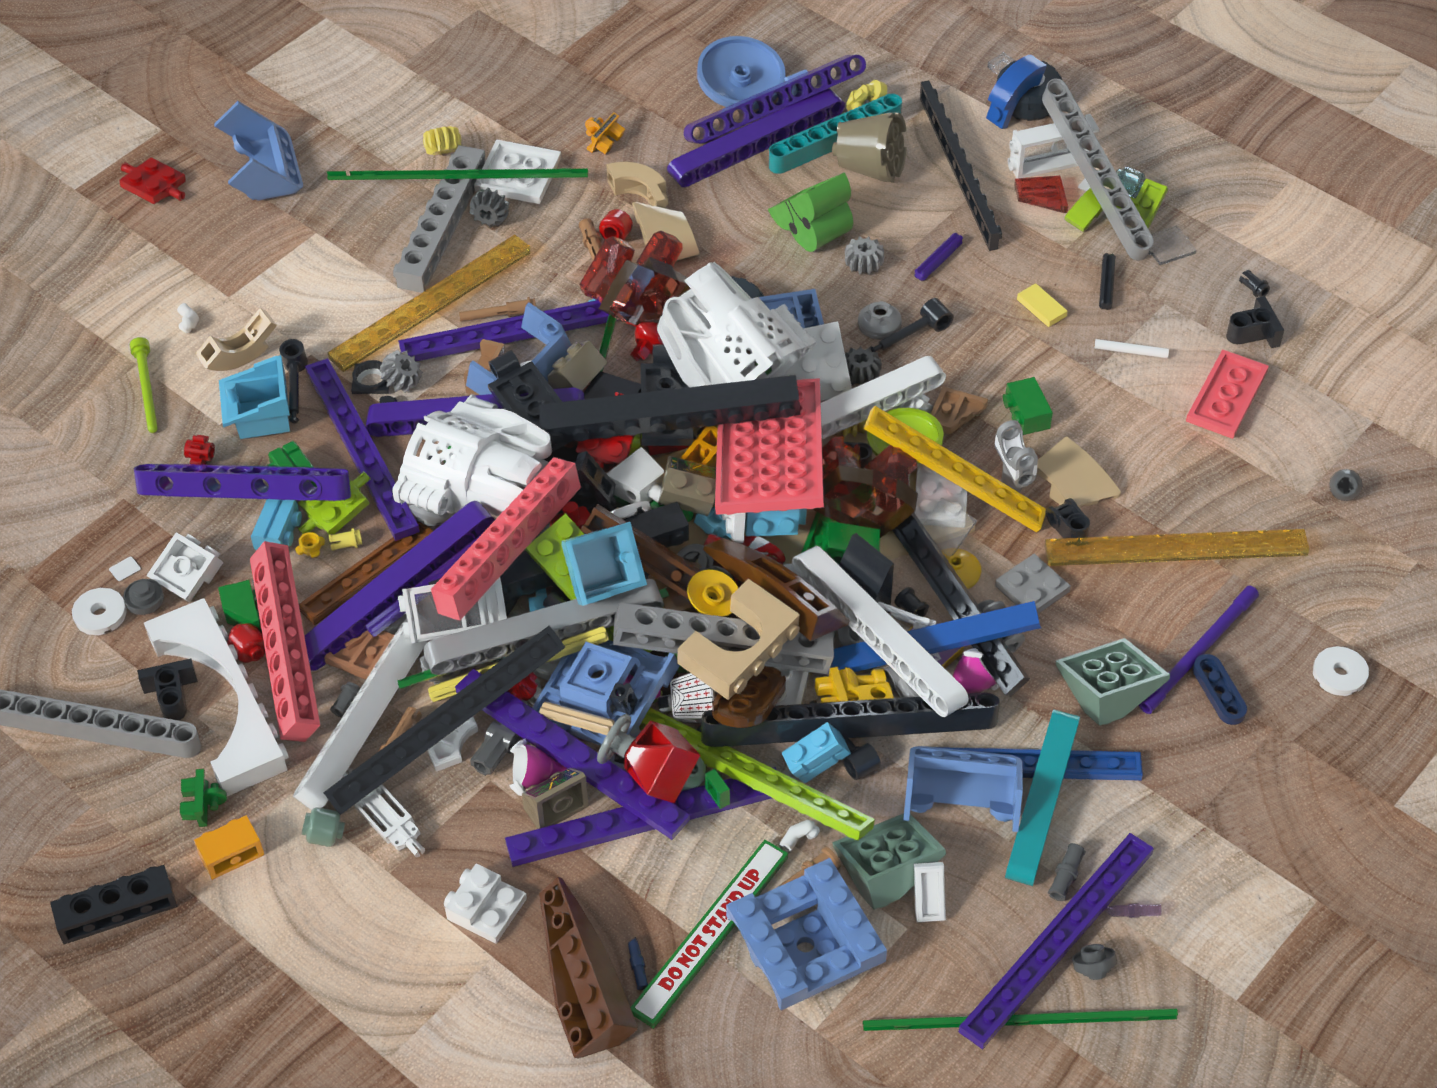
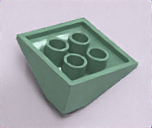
(1111, 679)
(885, 858)

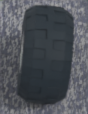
(1030, 104)

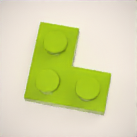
(1149, 200)

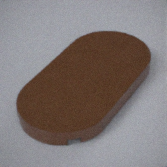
(753, 703)

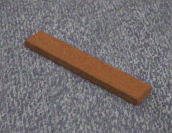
(355, 578)

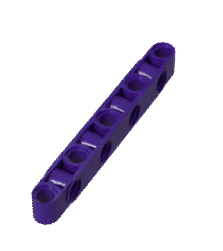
(242, 482)

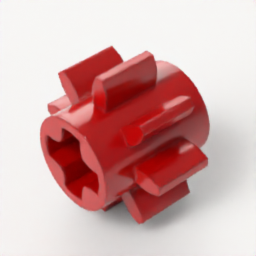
(199, 450)
(525, 688)

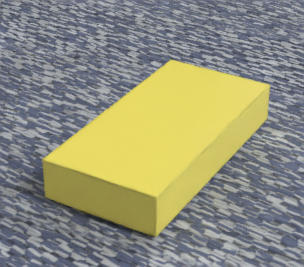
(1042, 305)

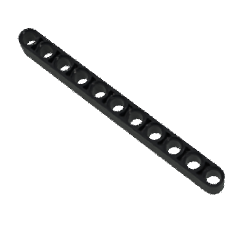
(854, 720)

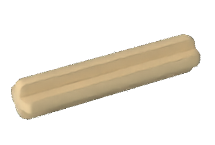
(576, 718)

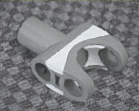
(1018, 461)

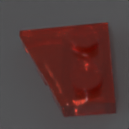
(1042, 192)

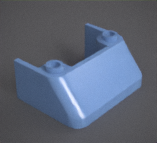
(272, 158)
(541, 327)
(964, 779)

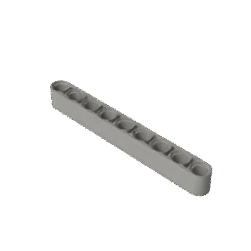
(1099, 178)
(507, 635)
(99, 724)

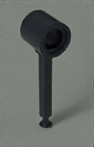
(933, 314)
(294, 361)
(861, 760)

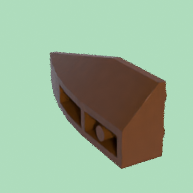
(816, 613)
(582, 976)

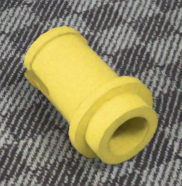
(346, 539)

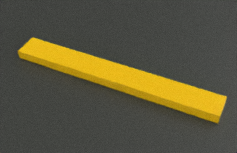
(955, 469)

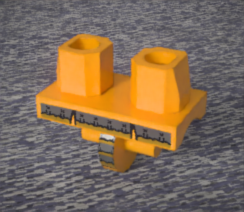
(601, 131)

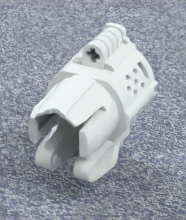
(717, 324)
(487, 460)

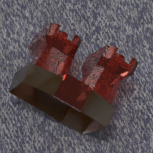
(635, 289)
(869, 496)

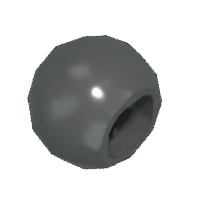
(1345, 485)

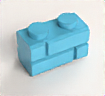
(276, 523)
(816, 752)

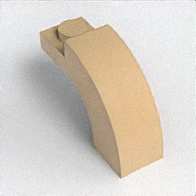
(639, 180)
(240, 348)

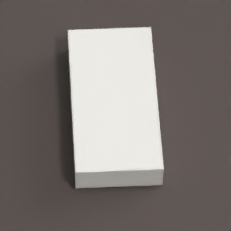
(929, 892)

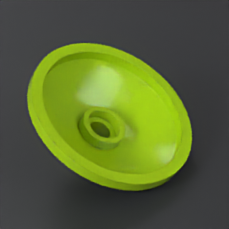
(916, 419)

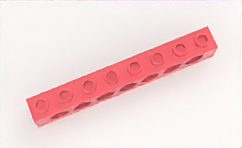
(505, 539)
(284, 642)

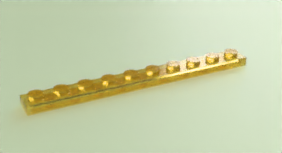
(428, 303)
(1176, 547)

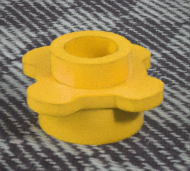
(310, 544)

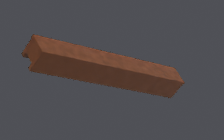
(654, 557)

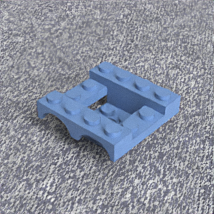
(574, 688)
(837, 930)

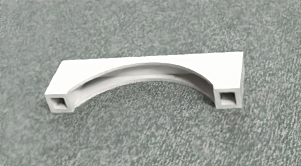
(252, 748)

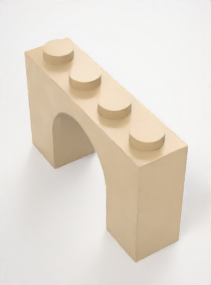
(730, 670)

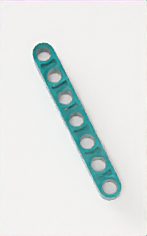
(819, 139)
(1042, 798)

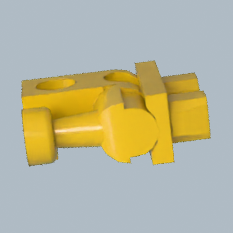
(847, 686)

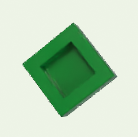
(717, 788)

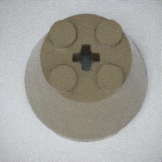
(872, 146)

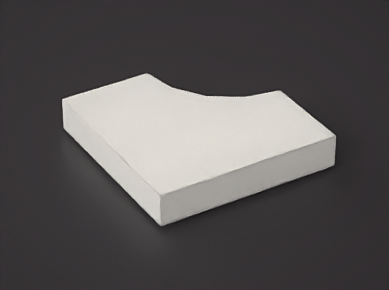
(448, 750)

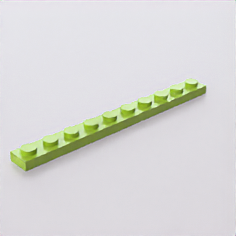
(772, 782)

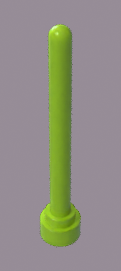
(140, 349)

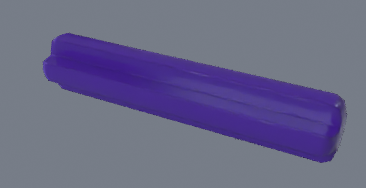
(938, 256)

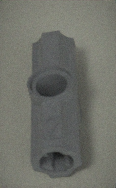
(497, 743)

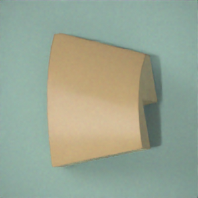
(670, 221)
(1075, 475)

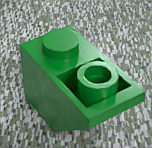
(240, 604)

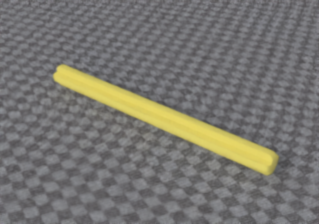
(572, 645)

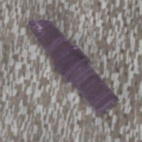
(1134, 910)

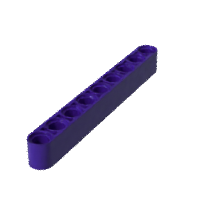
(765, 102)
(754, 138)
(403, 416)
(405, 573)

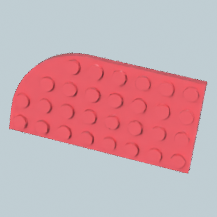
(772, 460)

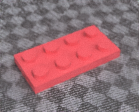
(1227, 393)

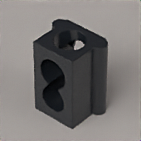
(626, 700)

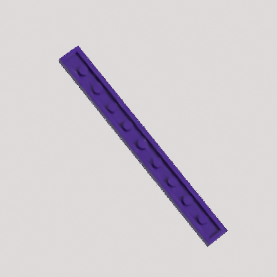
(499, 331)
(361, 448)
(575, 754)
(617, 824)
(1055, 941)

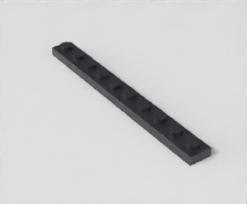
(962, 170)
(958, 601)
(444, 720)

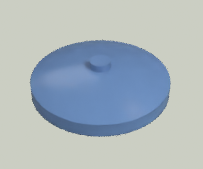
(738, 69)

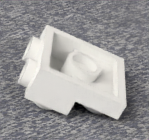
(185, 566)
(483, 903)

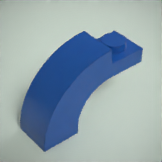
(1011, 87)

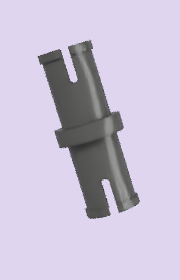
(1066, 872)

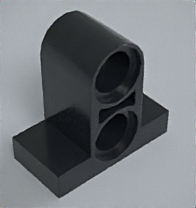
(1255, 325)
(593, 481)
(168, 684)

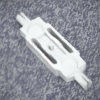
(399, 830)

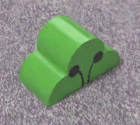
(816, 213)

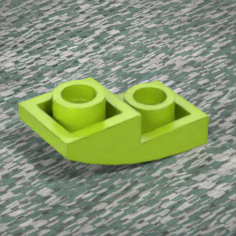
(1084, 211)

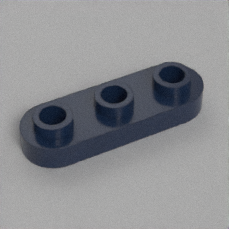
(1219, 680)

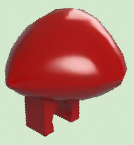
(645, 336)

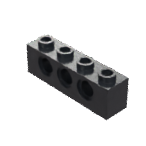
(102, 915)

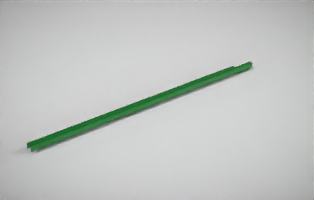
(459, 174)

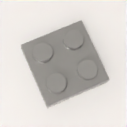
(1033, 582)

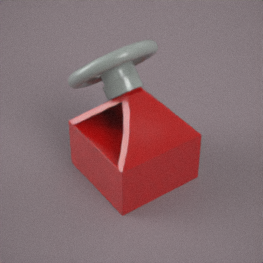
(655, 759)

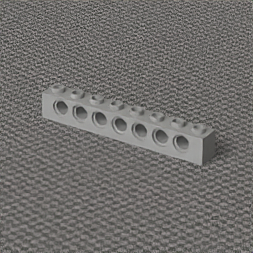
(438, 223)
(668, 629)

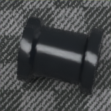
(911, 603)

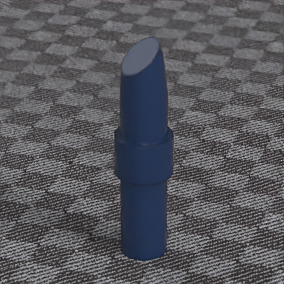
(637, 964)

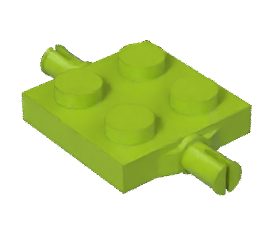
(335, 514)

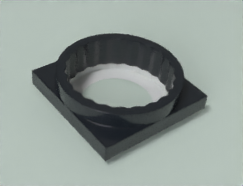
(363, 369)

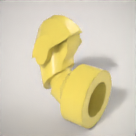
(869, 92)

